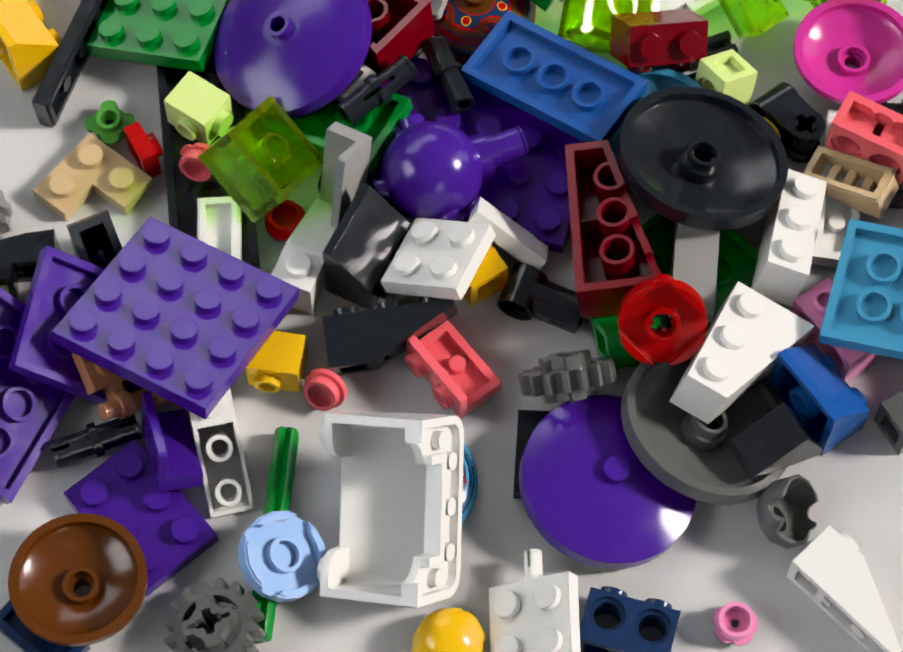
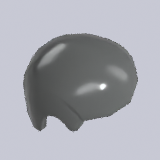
(785, 511)

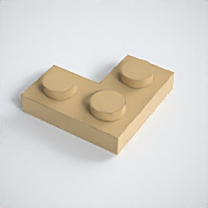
(90, 170)

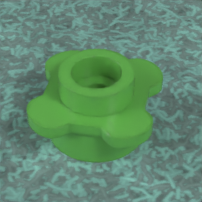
(111, 133)

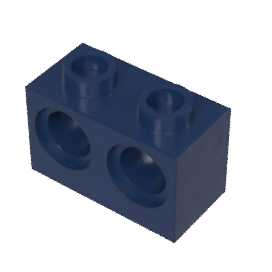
(631, 617)

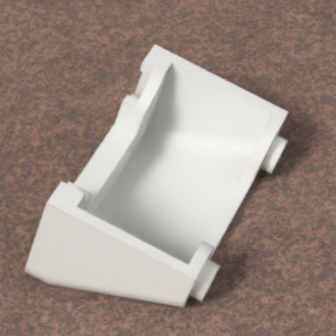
(395, 507)

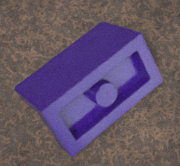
(170, 447)

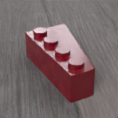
(605, 231)

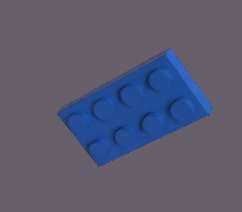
(554, 79)

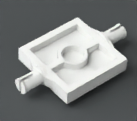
(535, 611)

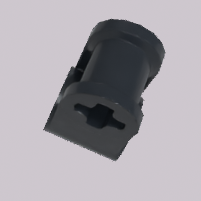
(793, 120)

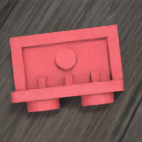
(452, 368)

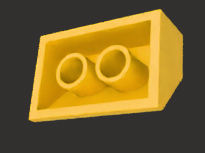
(25, 42)

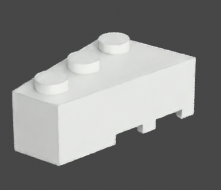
(737, 352)

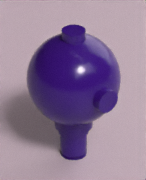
(438, 169)

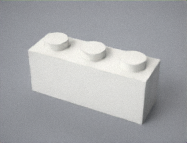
(789, 239)

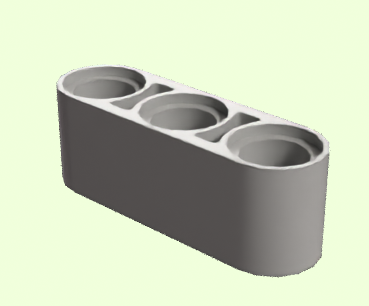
(696, 262)

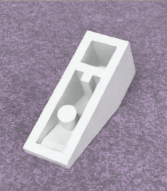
(302, 255)
(840, 583)

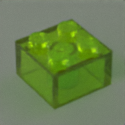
(262, 159)

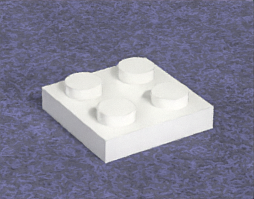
(438, 258)

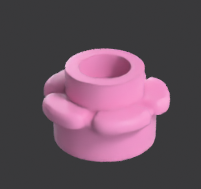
(735, 612)

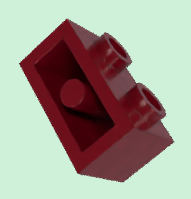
(658, 38)

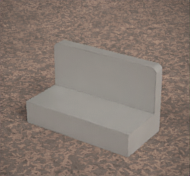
(344, 167)

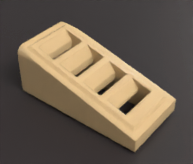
(860, 198)

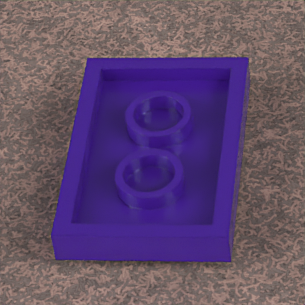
(161, 522)

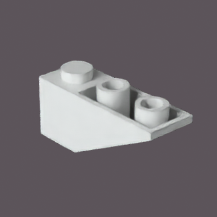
(222, 459)

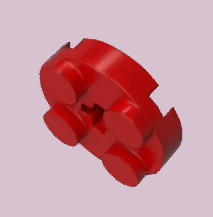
(660, 345)

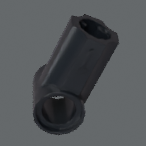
(532, 295)

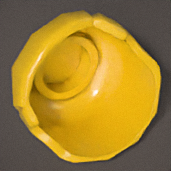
(449, 631)

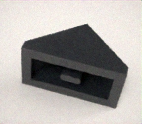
(95, 239)
(774, 443)

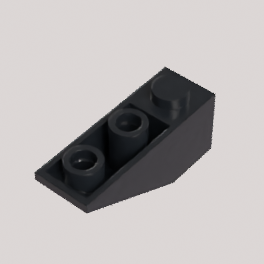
(373, 337)

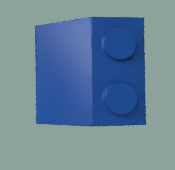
(818, 393)

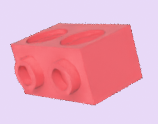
(868, 132)

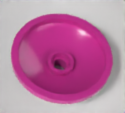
(854, 34)

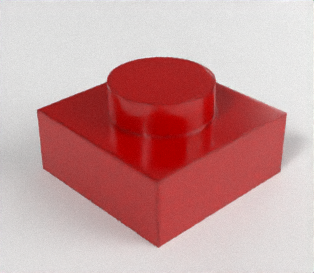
(144, 149)

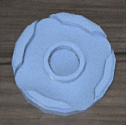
(280, 556)

